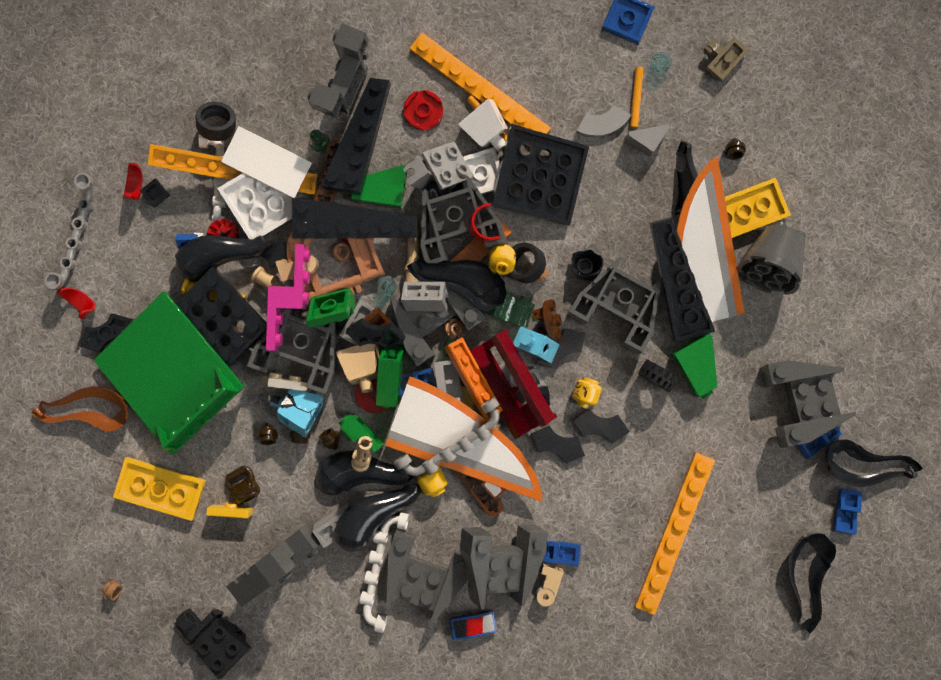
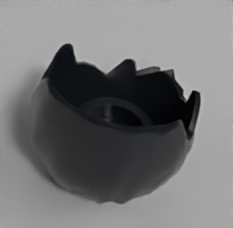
(586, 264)

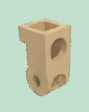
(286, 269)
(548, 589)

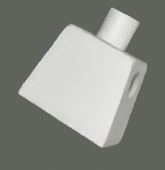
(486, 125)

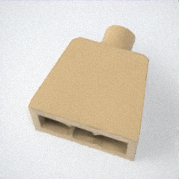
(360, 365)

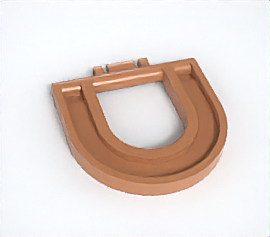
(366, 259)

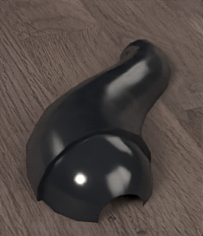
(687, 176)
(210, 251)
(467, 277)
(859, 453)
(337, 474)
(365, 516)
(818, 568)

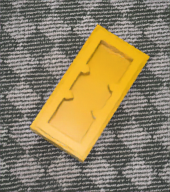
(229, 509)

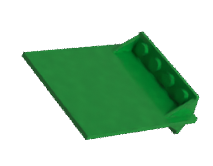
(168, 373)

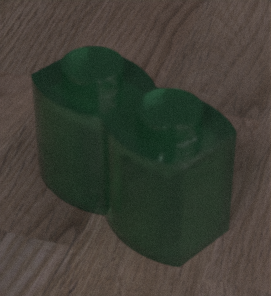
(514, 310)

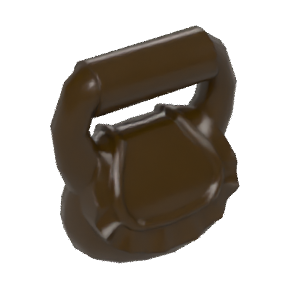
(246, 489)

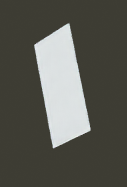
(266, 161)

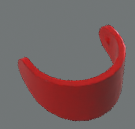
(133, 182)
(474, 232)
(79, 300)

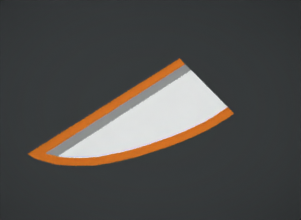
(709, 244)
(434, 420)

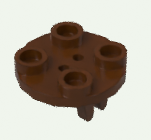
(551, 320)

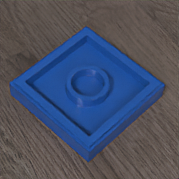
(628, 19)

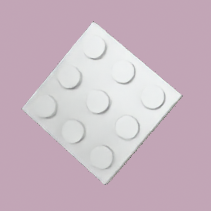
(256, 205)

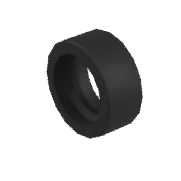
(215, 109)
(538, 266)

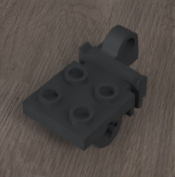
(216, 639)

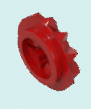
(223, 225)

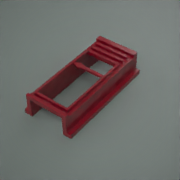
(517, 417)

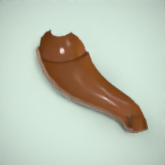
(94, 418)

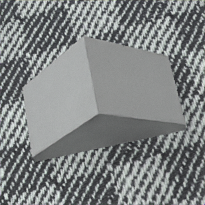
(648, 138)

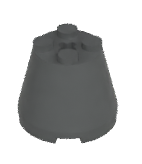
(775, 260)

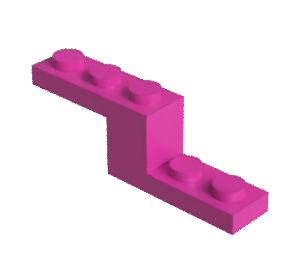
(287, 297)

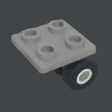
(447, 169)

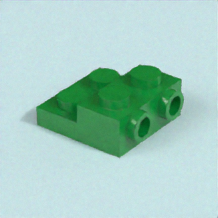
(330, 308)
(355, 428)

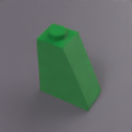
(383, 188)
(698, 366)
(390, 376)

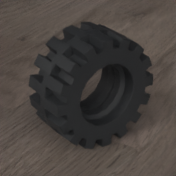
(658, 375)

